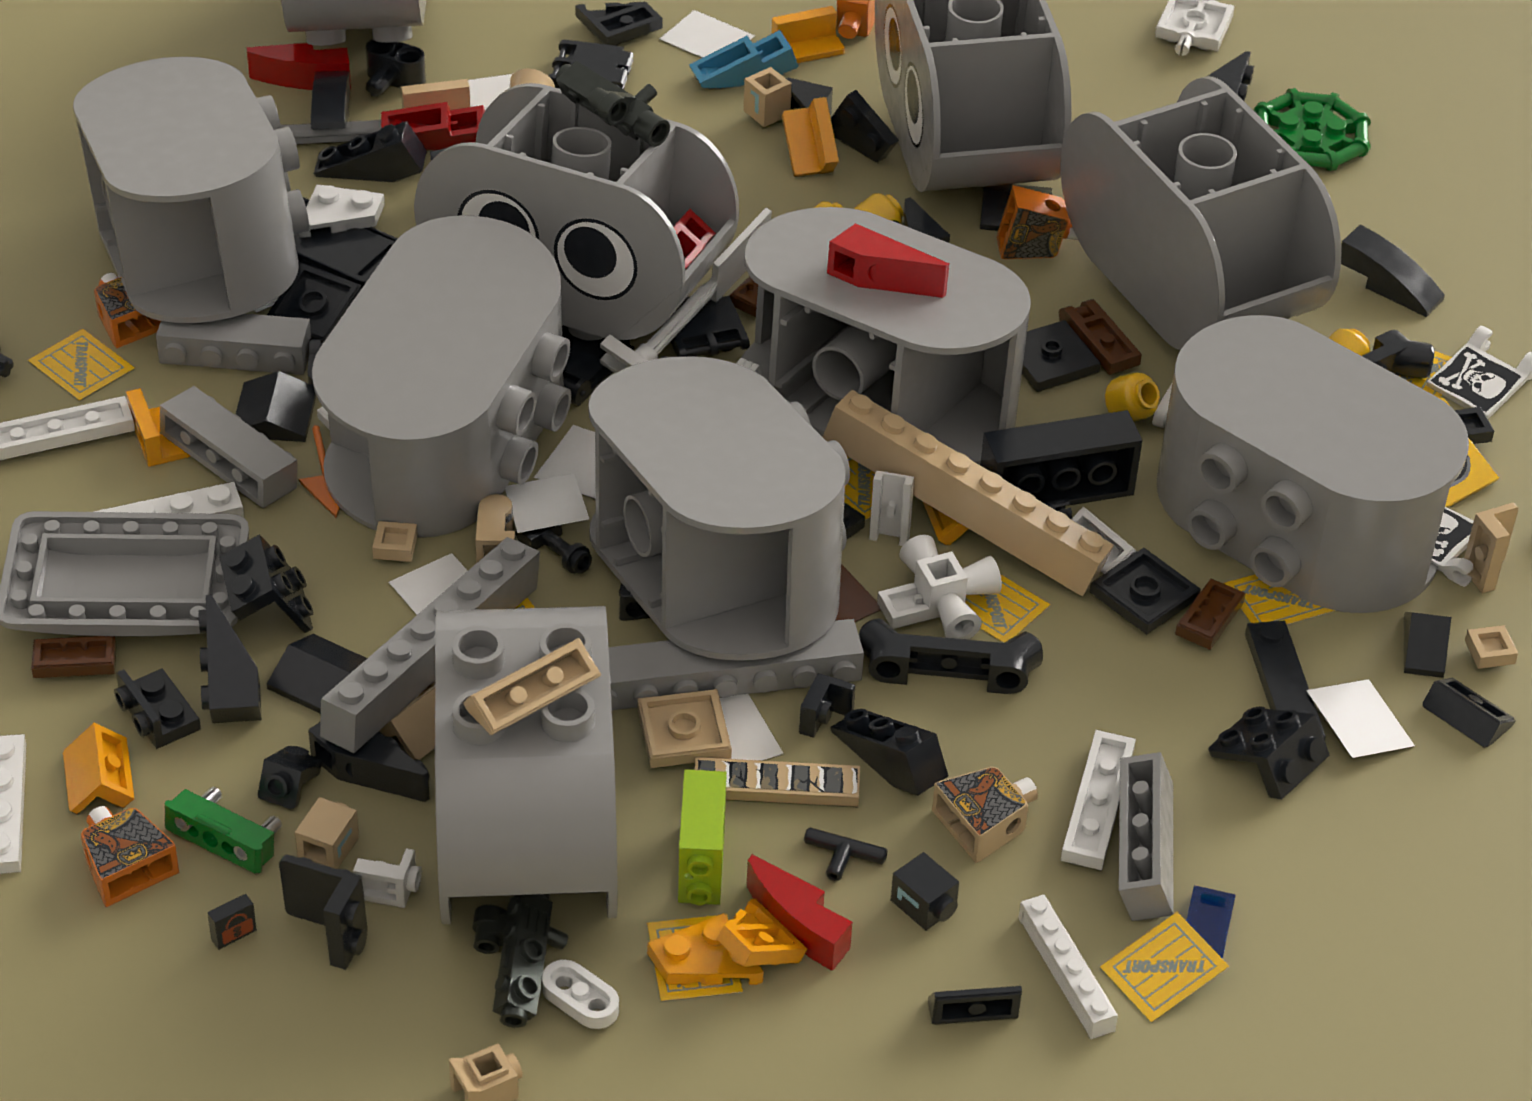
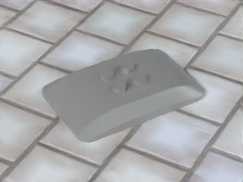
(116, 572)

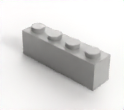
(238, 343)
(228, 446)
(1146, 836)

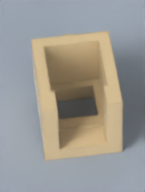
(486, 1075)

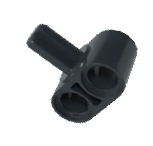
(393, 65)

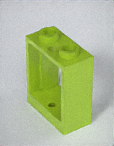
(702, 837)

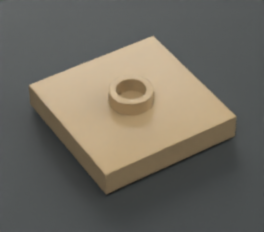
(683, 728)

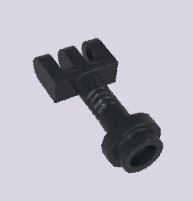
(575, 557)

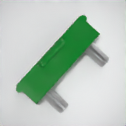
(220, 829)

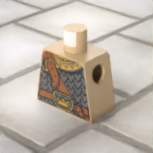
(983, 809)

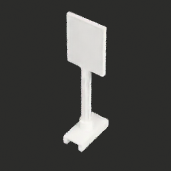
(725, 273)
(891, 506)

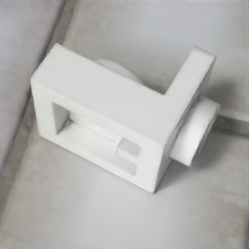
(389, 882)

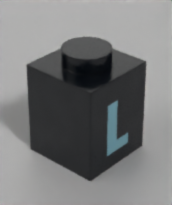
(925, 891)

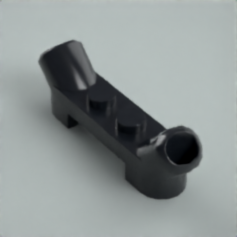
(1402, 355)
(1000, 664)

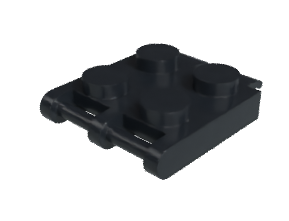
(603, 59)
(711, 330)

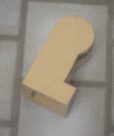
(493, 523)

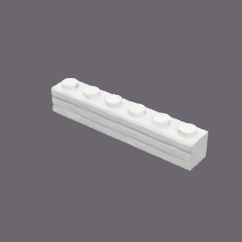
(1068, 966)

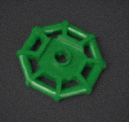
(1317, 127)

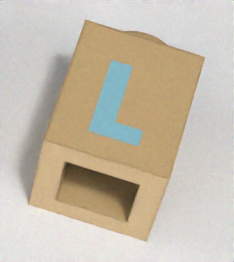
(766, 96)
(327, 833)

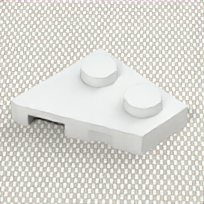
(343, 209)

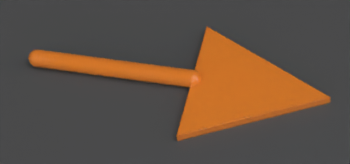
(317, 485)

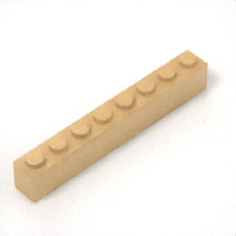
(969, 493)

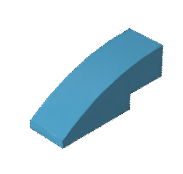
(742, 59)

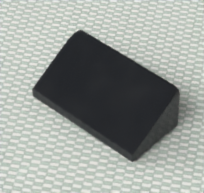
(1467, 711)
(974, 1005)

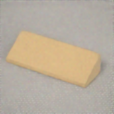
(532, 687)

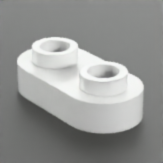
(584, 994)

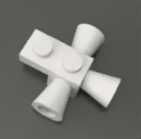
(939, 589)

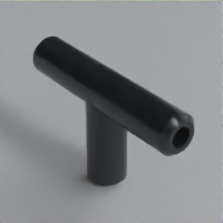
(843, 849)

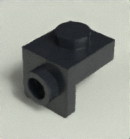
(285, 774)

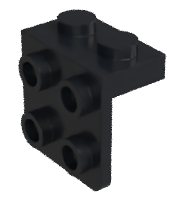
(259, 576)
(1281, 742)
(329, 899)

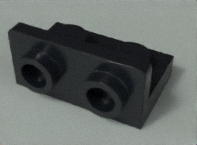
(156, 707)

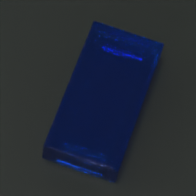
(1211, 916)

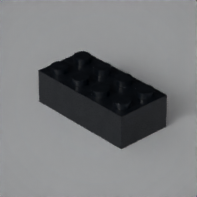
(1068, 458)

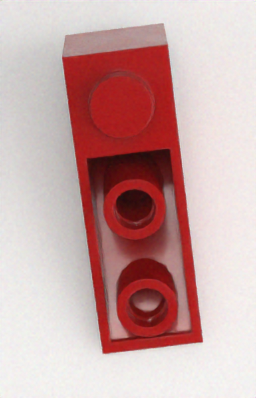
(885, 264)

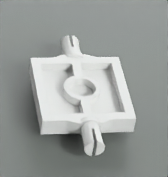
(1195, 24)

